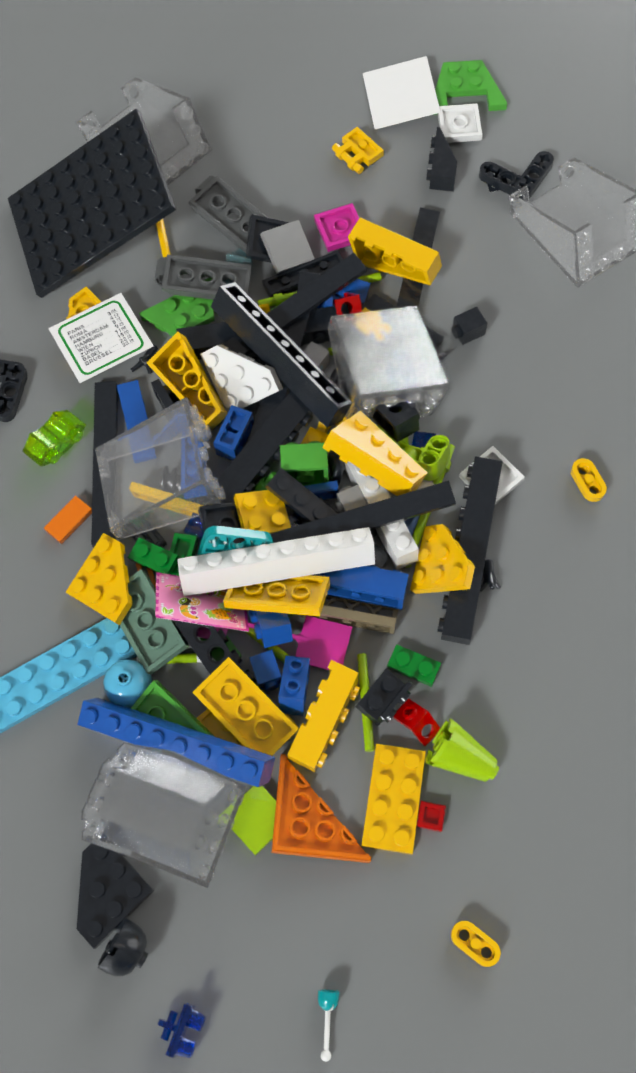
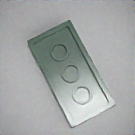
(152, 638)

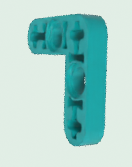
(211, 545)

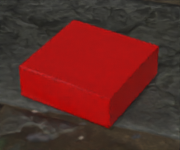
(431, 816)

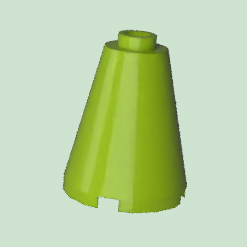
(461, 753)

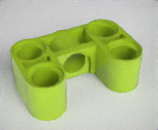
(432, 457)

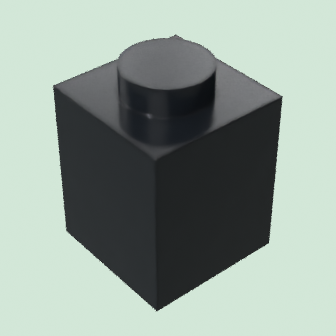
(469, 325)

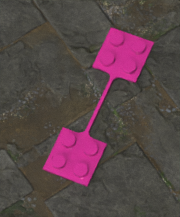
(318, 640)

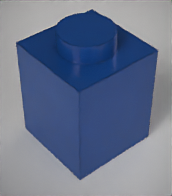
(266, 670)

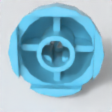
(126, 682)

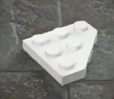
(239, 378)

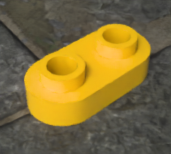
(590, 480)
(474, 944)

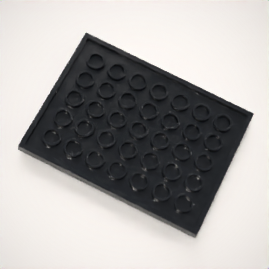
(90, 203)

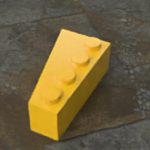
(393, 253)
(187, 379)
(375, 454)
(324, 717)

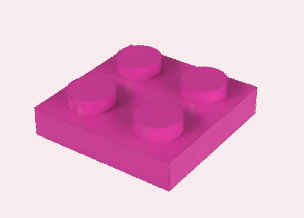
(336, 226)

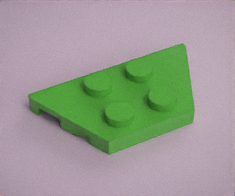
(179, 313)

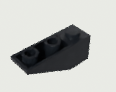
(443, 164)

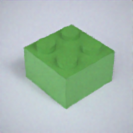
(305, 462)

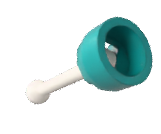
(328, 1001)

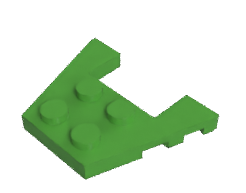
(468, 79)

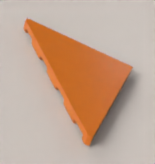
(307, 824)

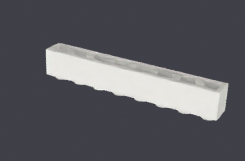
(276, 561)

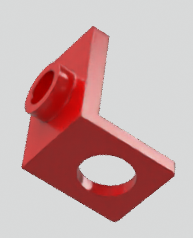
(353, 301)
(415, 718)

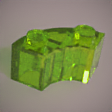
(54, 438)

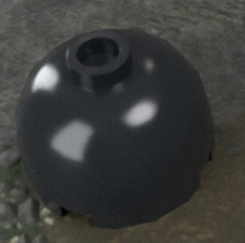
(124, 950)

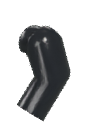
(336, 466)

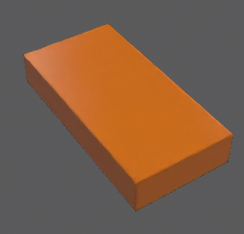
(68, 519)

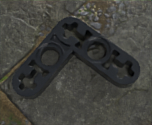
(517, 181)
(10, 381)

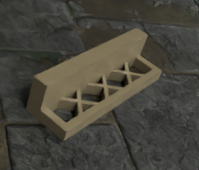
(356, 618)

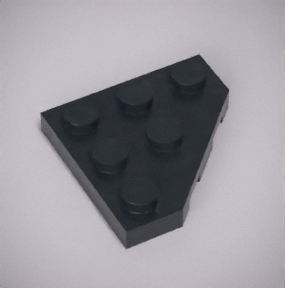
(107, 893)

